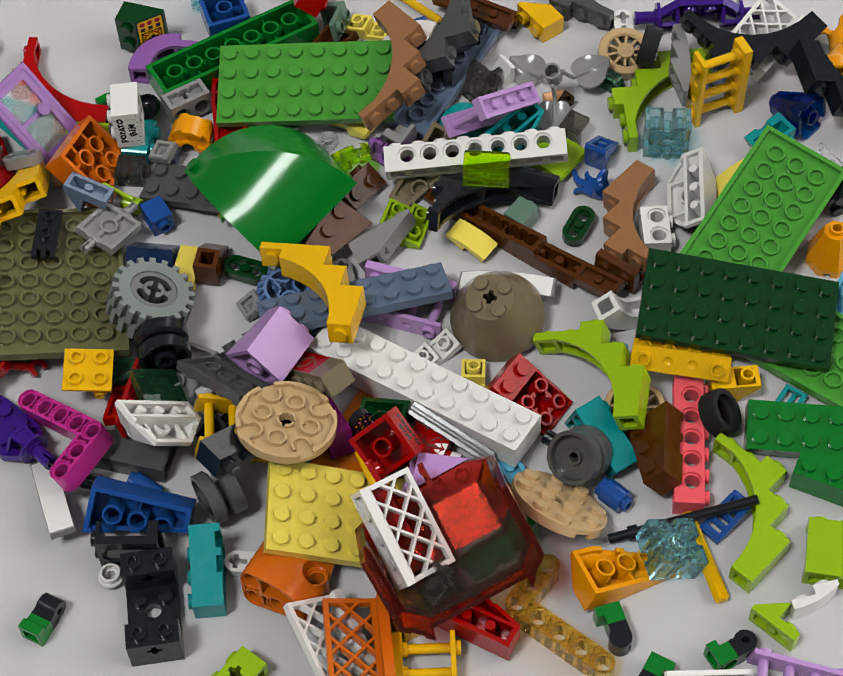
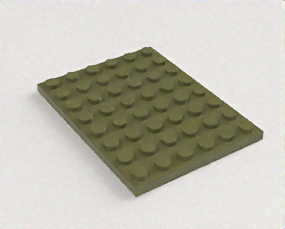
(56, 301)

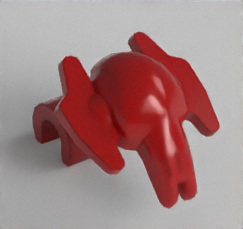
(5, 366)

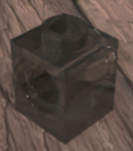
(132, 170)

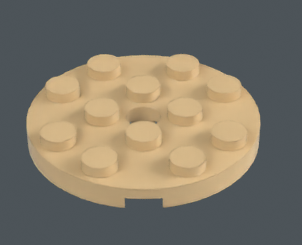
(260, 425)
(575, 515)

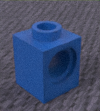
(157, 216)

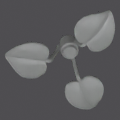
(588, 70)

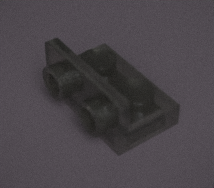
(480, 80)

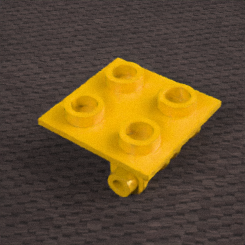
(88, 371)

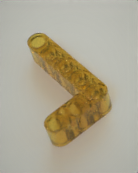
(553, 625)

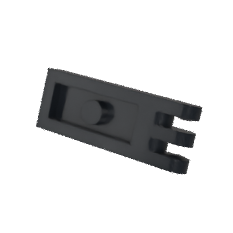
(47, 233)

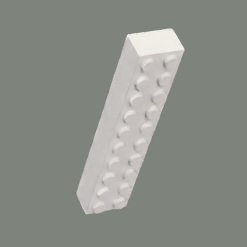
(402, 375)

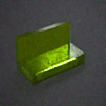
(486, 168)

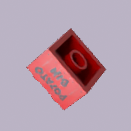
(388, 441)

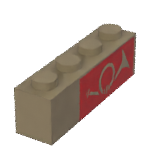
(322, 373)

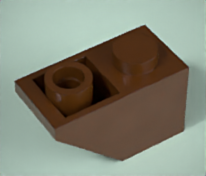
(209, 263)

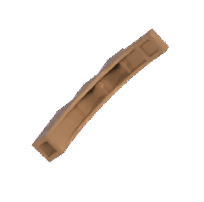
(407, 61)
(622, 201)

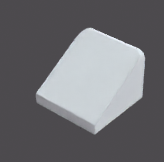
(508, 72)

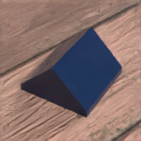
(158, 251)

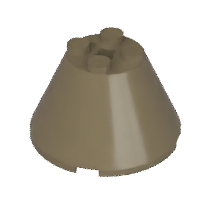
(497, 315)

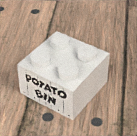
(126, 114)

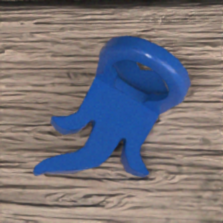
(591, 186)

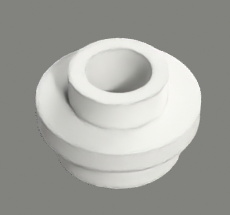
(106, 571)

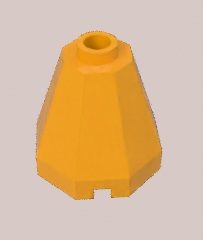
(826, 251)

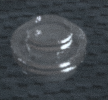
(328, 140)

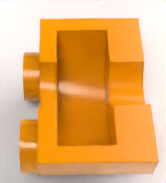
(192, 131)

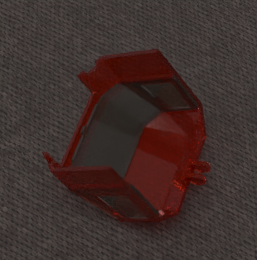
(484, 532)

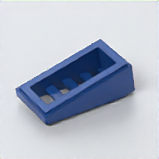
(740, 516)

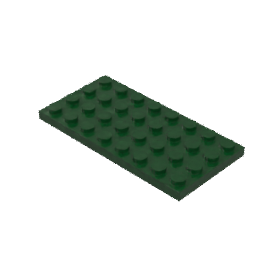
(738, 310)

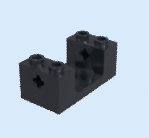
(152, 583)

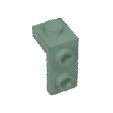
(337, 17)

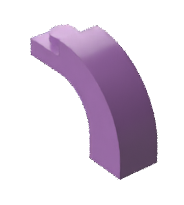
(152, 51)

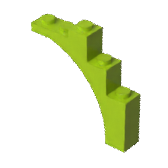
(630, 102)
(593, 344)
(766, 543)

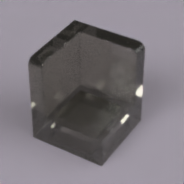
(574, 125)

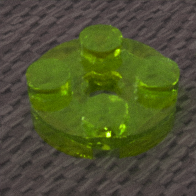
(349, 156)

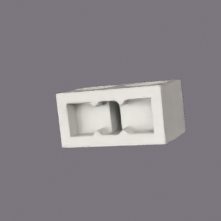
(655, 227)

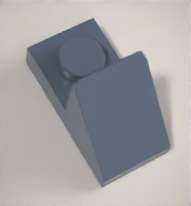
(84, 190)

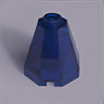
(800, 110)

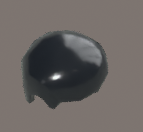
(150, 105)

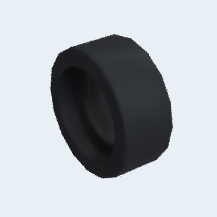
(649, 46)
(719, 401)

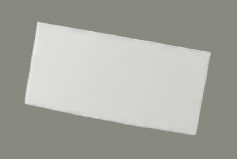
(440, 348)
(819, 596)

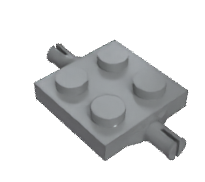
(109, 228)

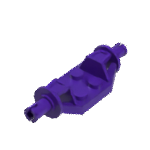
(705, 7)
(21, 430)

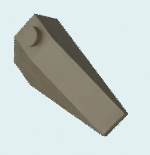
(411, 189)

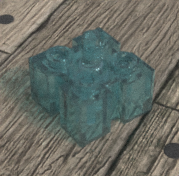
(666, 132)
(671, 549)

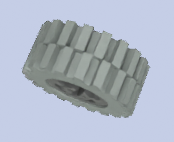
(131, 289)

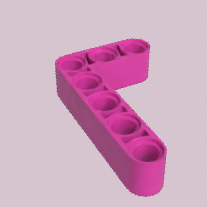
(88, 437)

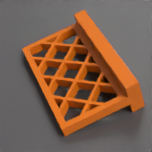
(379, 628)

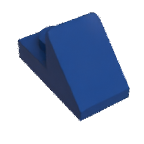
(598, 151)

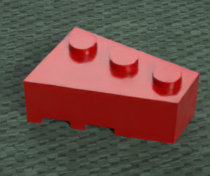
(487, 628)

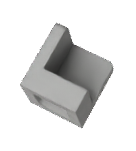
(400, 134)

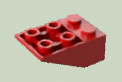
(531, 389)

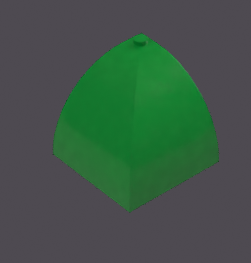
(270, 182)

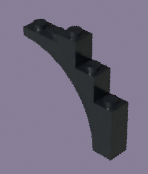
(778, 42)
(818, 73)
(453, 197)

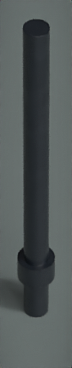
(697, 515)

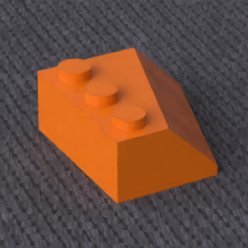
(88, 152)

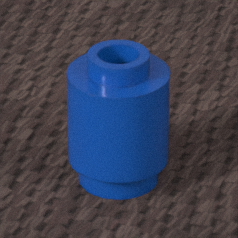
(614, 495)

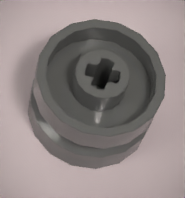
(579, 454)
(219, 494)

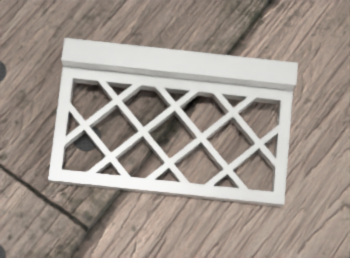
(777, 9)
(387, 542)
(312, 649)

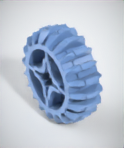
(277, 284)

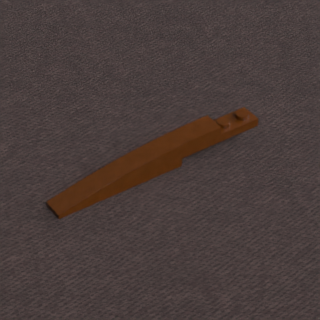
(535, 251)

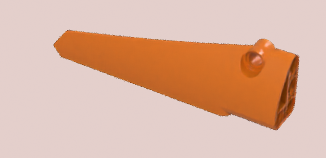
(278, 580)

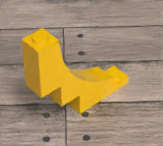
(25, 187)
(314, 268)

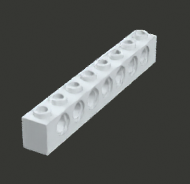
(441, 147)

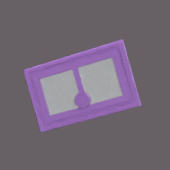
(33, 112)

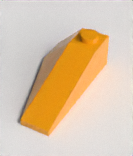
(608, 575)

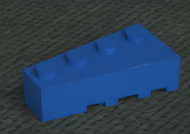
(131, 506)

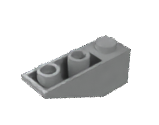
(382, 240)

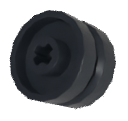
(162, 343)

